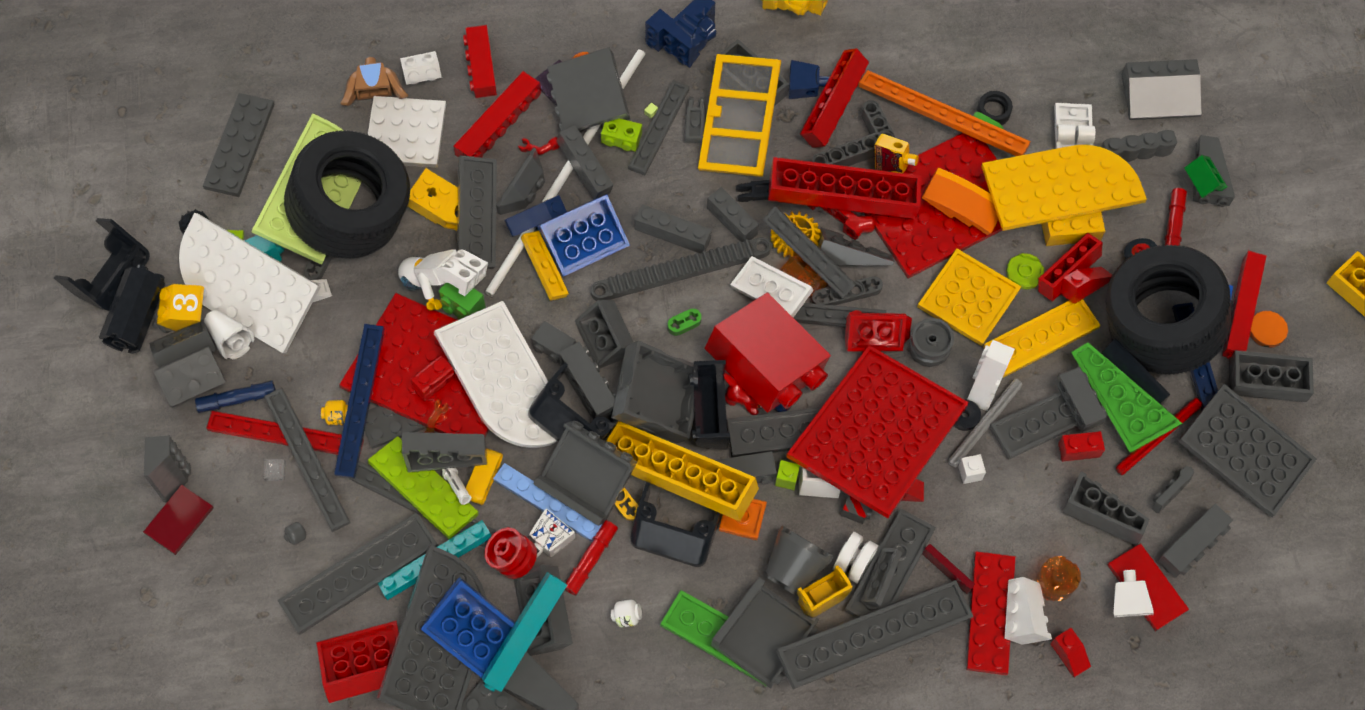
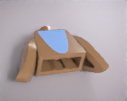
(372, 81)

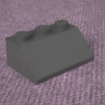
(604, 332)
(181, 343)

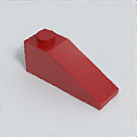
(1084, 282)

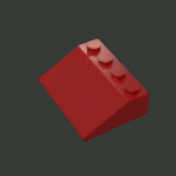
(356, 661)

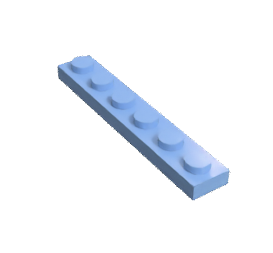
(525, 489)

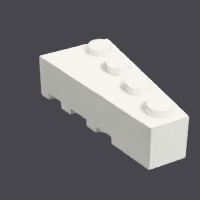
(989, 373)

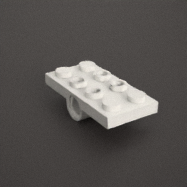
(1073, 125)

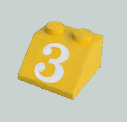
(180, 306)

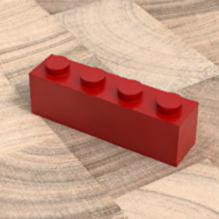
(480, 60)
(1080, 256)

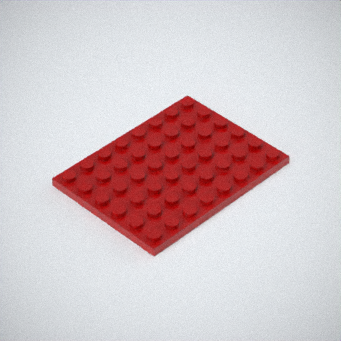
(933, 235)
(406, 351)
(877, 431)

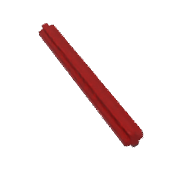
(1137, 455)

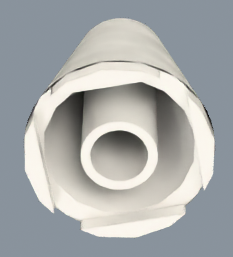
(228, 335)

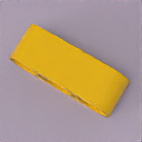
(482, 477)

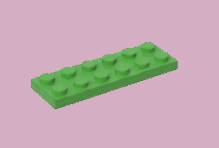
(697, 625)

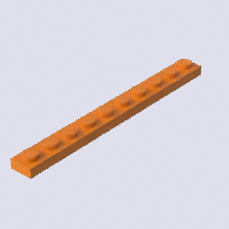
(944, 114)

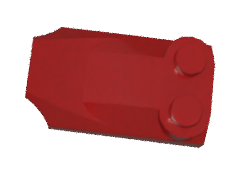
(878, 330)

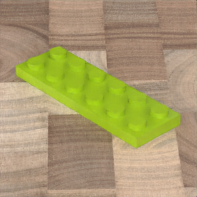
(424, 490)

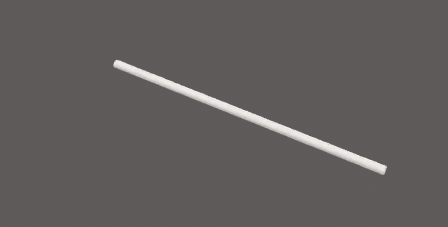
(557, 185)

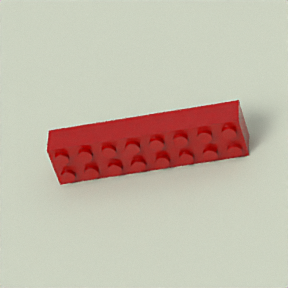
(844, 188)

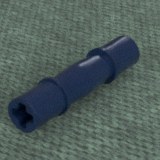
(234, 396)

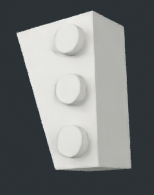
(1025, 612)

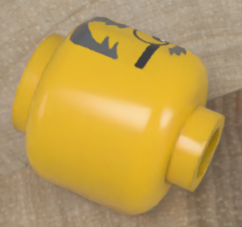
(334, 412)

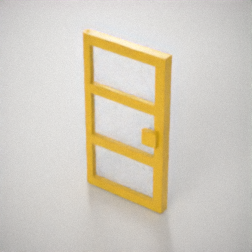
(739, 115)

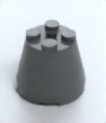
(795, 561)

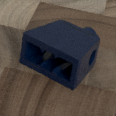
(805, 80)

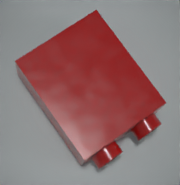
(769, 353)

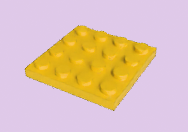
(969, 297)

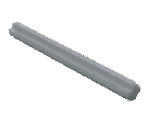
(985, 423)

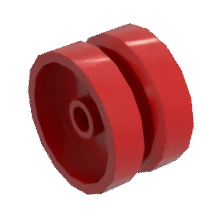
(510, 553)

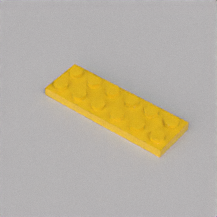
(1047, 333)

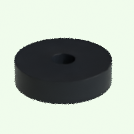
(974, 415)

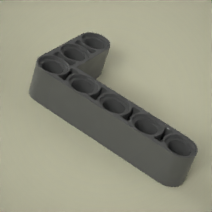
(859, 145)

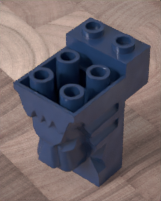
(685, 33)

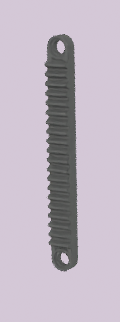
(680, 269)

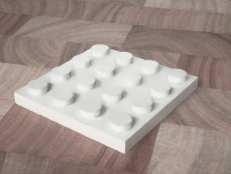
(409, 128)

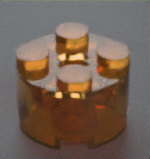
(1064, 570)

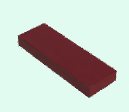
(948, 568)

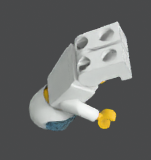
(449, 266)

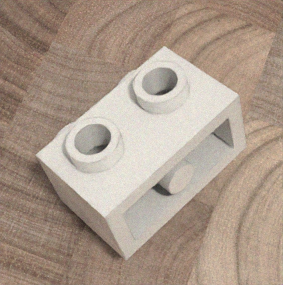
(421, 68)

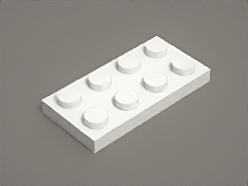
(759, 278)

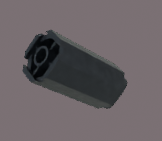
(132, 309)

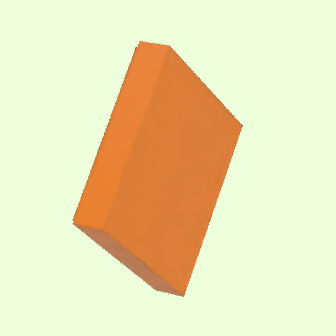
(750, 523)

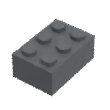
(189, 376)

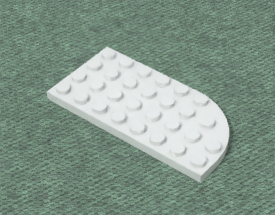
(245, 282)
(497, 373)

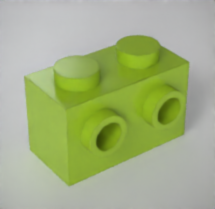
(622, 134)

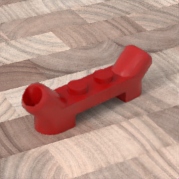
(853, 224)

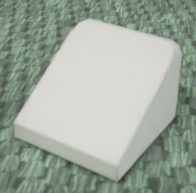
(324, 291)

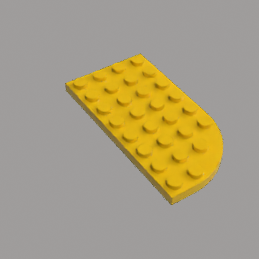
(1060, 185)

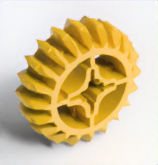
(806, 225)

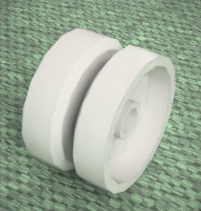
(858, 558)

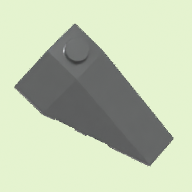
(850, 252)

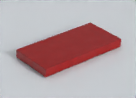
(1164, 599)

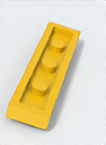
(544, 265)

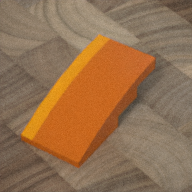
(961, 200)

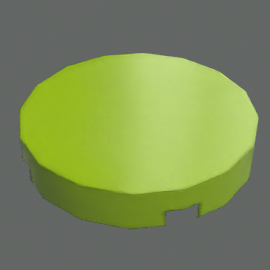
(1025, 270)

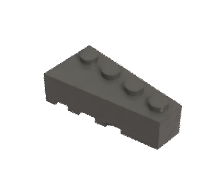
(442, 450)
(1104, 510)

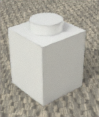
(971, 469)

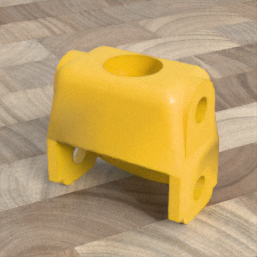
(824, 593)

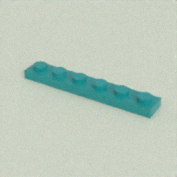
(457, 546)

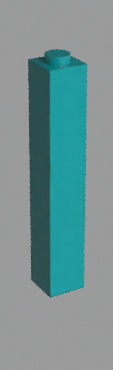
(523, 632)

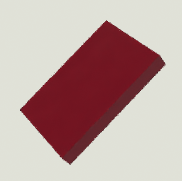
(178, 519)

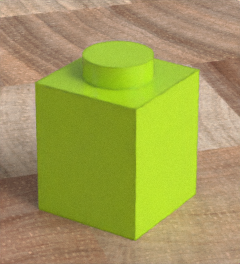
(787, 475)

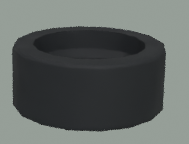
(999, 97)

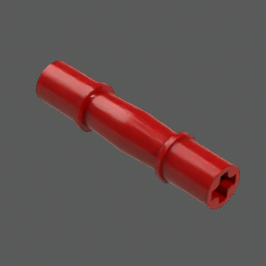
(1175, 219)
(590, 557)

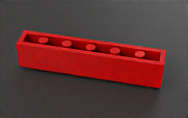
(834, 98)
(498, 117)

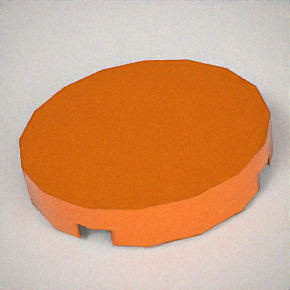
(1268, 329)

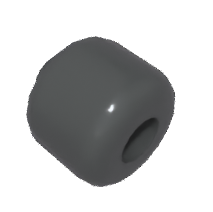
(295, 533)

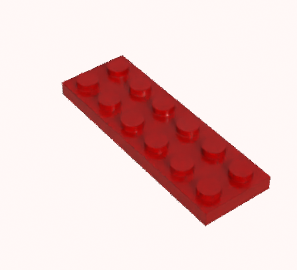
(986, 642)

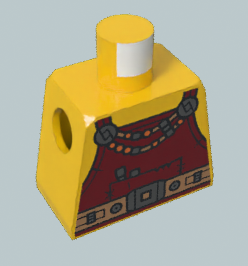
(893, 154)

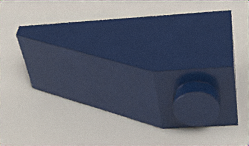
(535, 215)

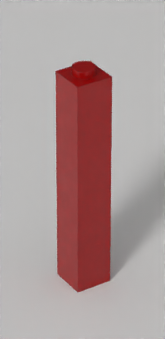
(1244, 303)

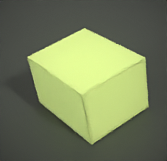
(651, 110)

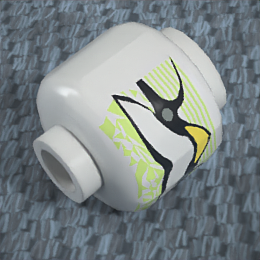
(626, 613)

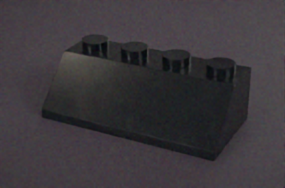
(1133, 369)

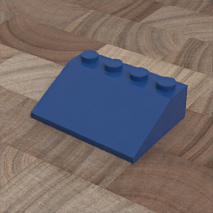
(583, 235)
(468, 626)

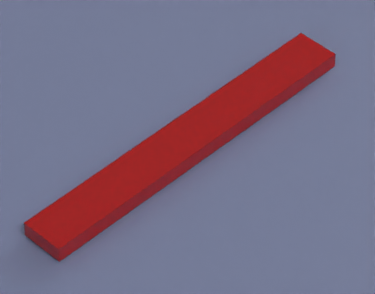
(270, 431)

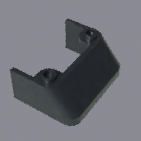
(125, 253)
(709, 404)
(552, 413)
(671, 541)

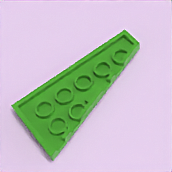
(1129, 407)

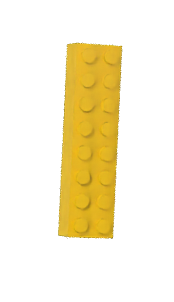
(686, 472)

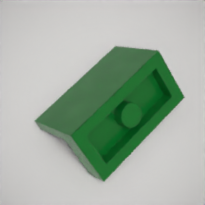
(1205, 176)

